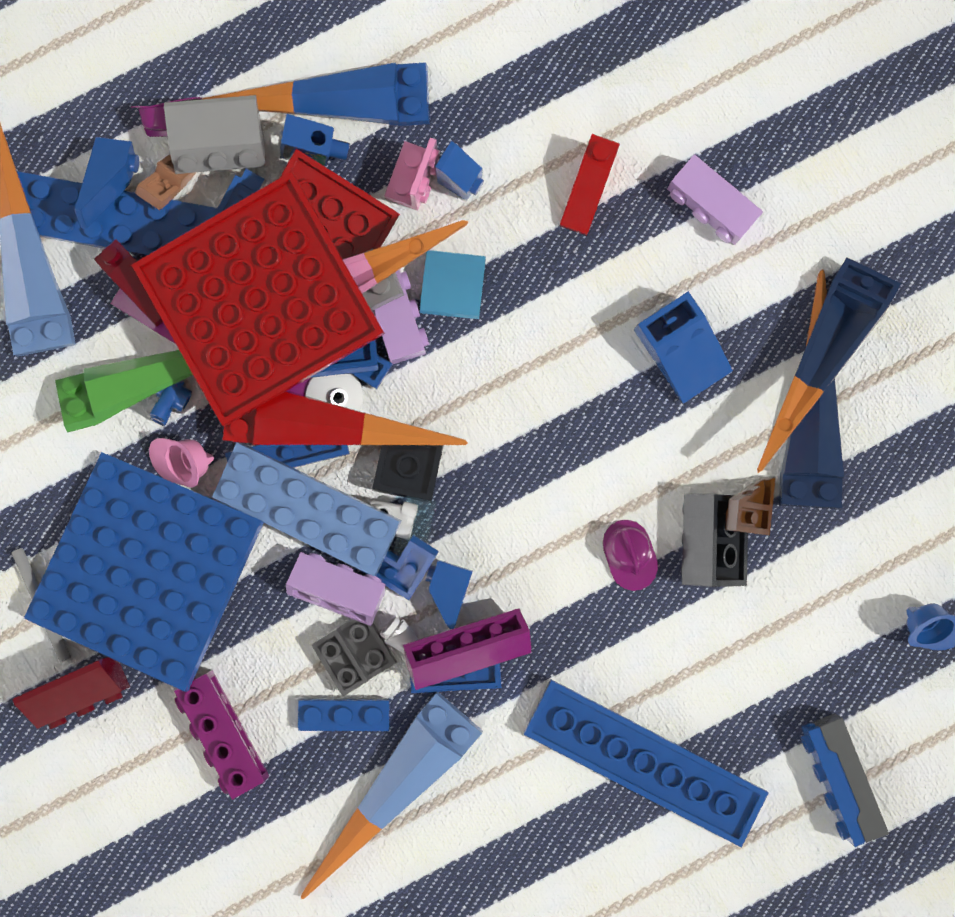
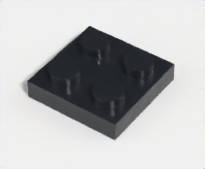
(408, 471)

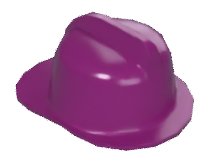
(154, 118)
(630, 555)

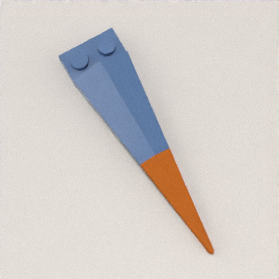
(32, 297)
(423, 755)

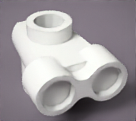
(405, 512)

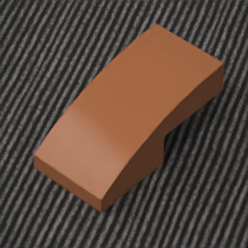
(162, 184)

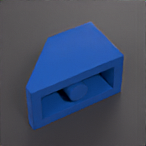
(459, 172)
(448, 589)

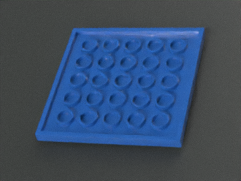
(144, 571)

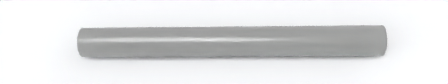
(32, 584)

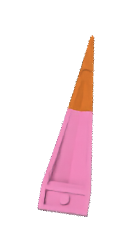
(380, 263)

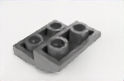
(353, 655)

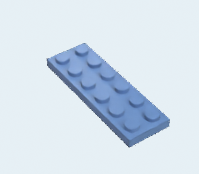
(306, 508)

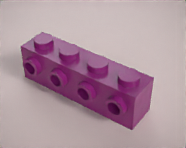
(467, 648)
(221, 735)

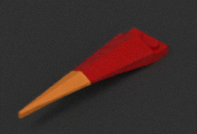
(310, 421)

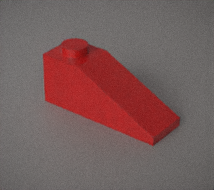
(589, 184)

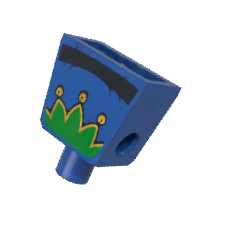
(304, 134)

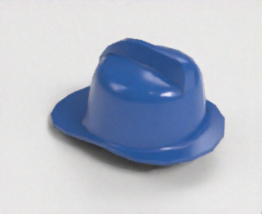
(930, 627)

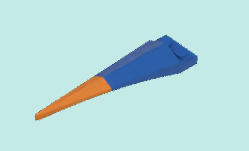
(372, 94)

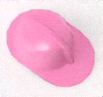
(180, 460)

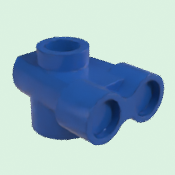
(172, 397)

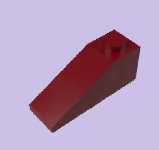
(117, 264)

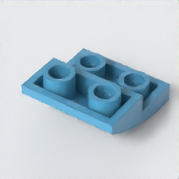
(452, 284)

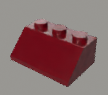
(73, 693)

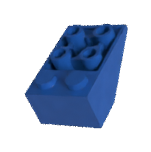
(684, 347)

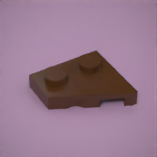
(752, 508)

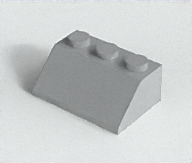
(215, 134)

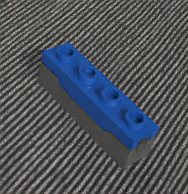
(844, 780)

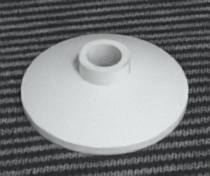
(347, 385)

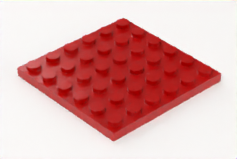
(257, 299)

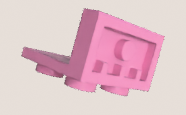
(412, 174)

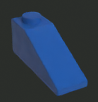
(105, 178)

